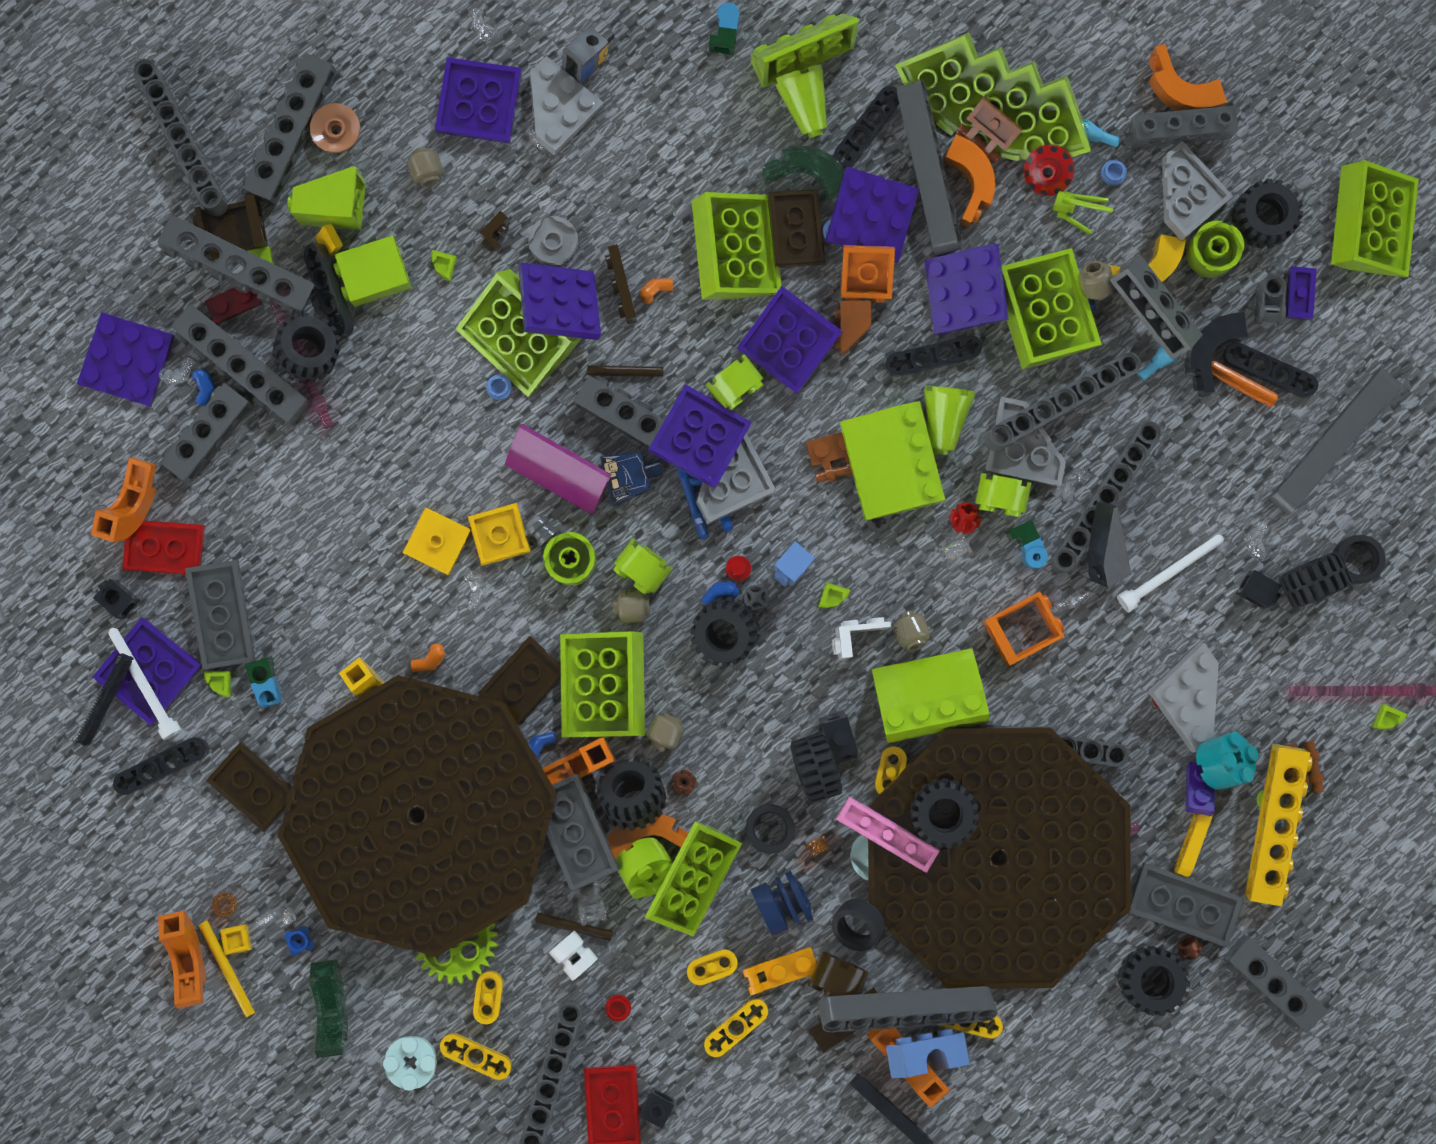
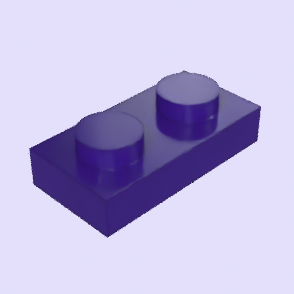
(1300, 293)
(1199, 796)

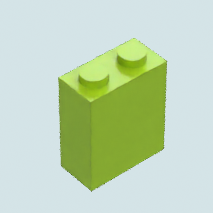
(372, 271)

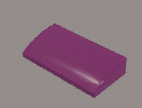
(557, 469)

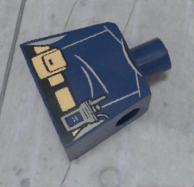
(628, 475)

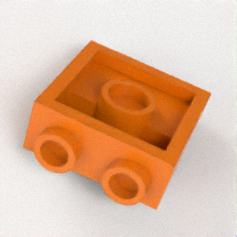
(867, 273)

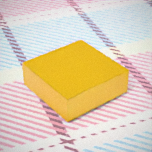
(330, 239)
(235, 939)

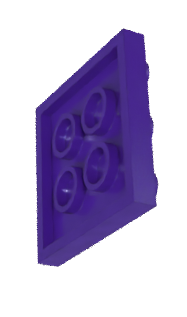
(478, 100)
(871, 211)
(966, 289)
(559, 301)
(789, 339)
(125, 359)
(699, 436)
(162, 663)

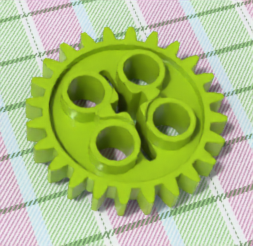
(458, 965)

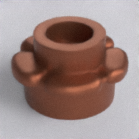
(691, 782)
(1189, 947)

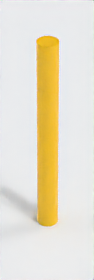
(226, 968)

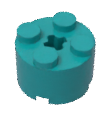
(1227, 761)

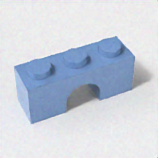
(792, 565)
(909, 1057)

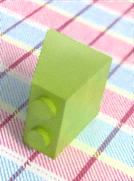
(330, 200)

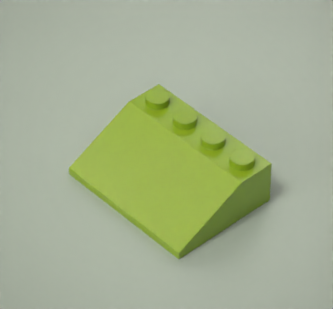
(805, 48)
(1374, 219)
(734, 246)
(1048, 309)
(497, 332)
(892, 461)
(602, 684)
(930, 695)
(693, 879)

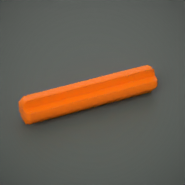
(1243, 384)

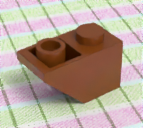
(854, 321)

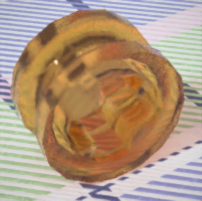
(817, 846)
(216, 907)

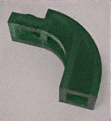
(808, 161)
(331, 1008)

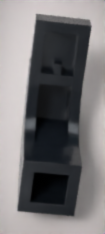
(1220, 331)

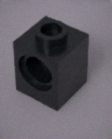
(1259, 590)
(126, 601)
(657, 1108)

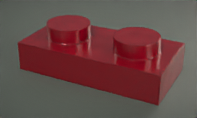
(231, 304)

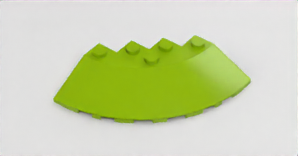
(960, 79)

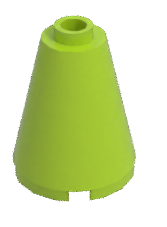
(805, 99)
(946, 415)

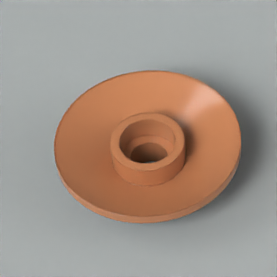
(327, 119)

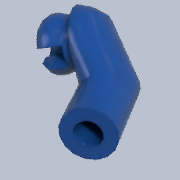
(205, 385)
(541, 741)

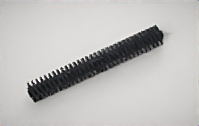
(105, 698)

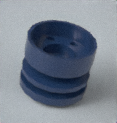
(782, 904)

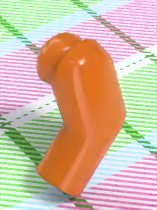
(652, 287)
(431, 661)

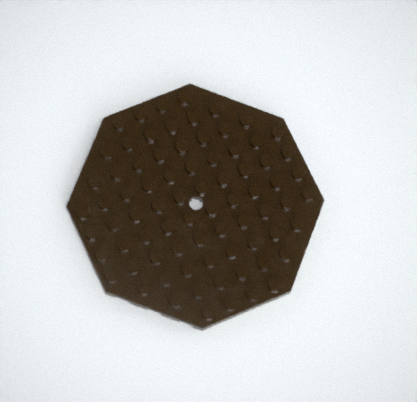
(354, 827)
(1061, 871)

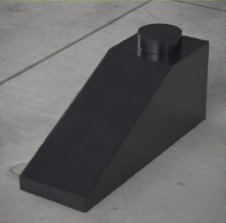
(1107, 548)

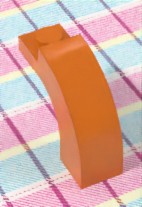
(1177, 92)
(975, 165)
(130, 507)
(581, 762)
(623, 839)
(186, 957)
(928, 1085)

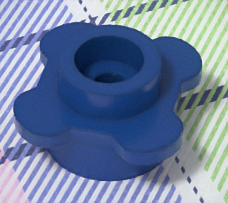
(294, 946)

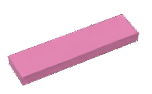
(887, 834)

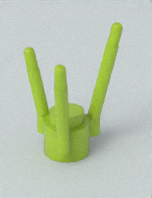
(1066, 202)

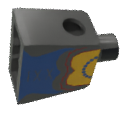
(586, 53)

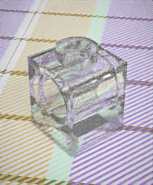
(954, 550)

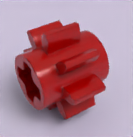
(965, 518)

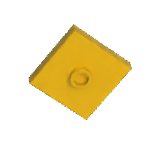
(499, 534)
(437, 541)

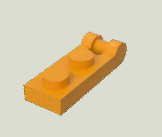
(780, 970)

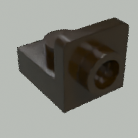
(495, 228)

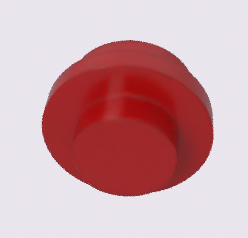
(738, 568)
(618, 1007)

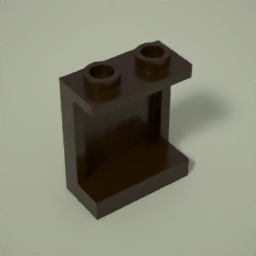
(239, 225)

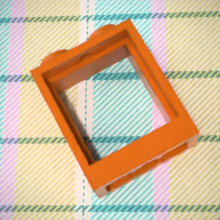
(1000, 640)

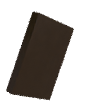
(796, 228)
(524, 679)
(251, 786)

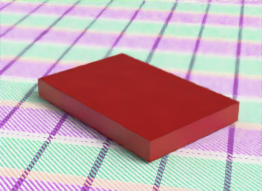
(164, 547)
(612, 1104)

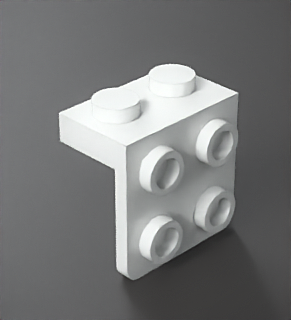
(842, 643)

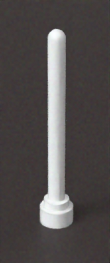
(1131, 598)
(166, 725)

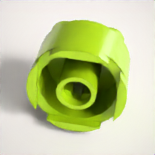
(1212, 236)
(734, 382)
(1002, 494)
(564, 545)
(642, 566)
(644, 867)

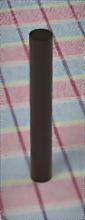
(646, 371)
(572, 925)

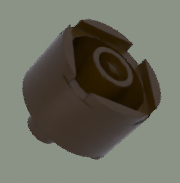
(837, 976)

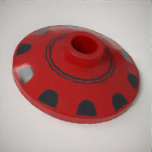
(1054, 158)

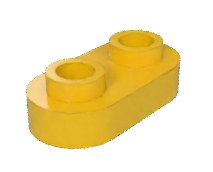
(887, 770)
(712, 967)
(488, 996)

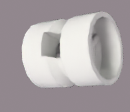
(566, 948)

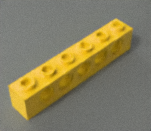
(1271, 811)

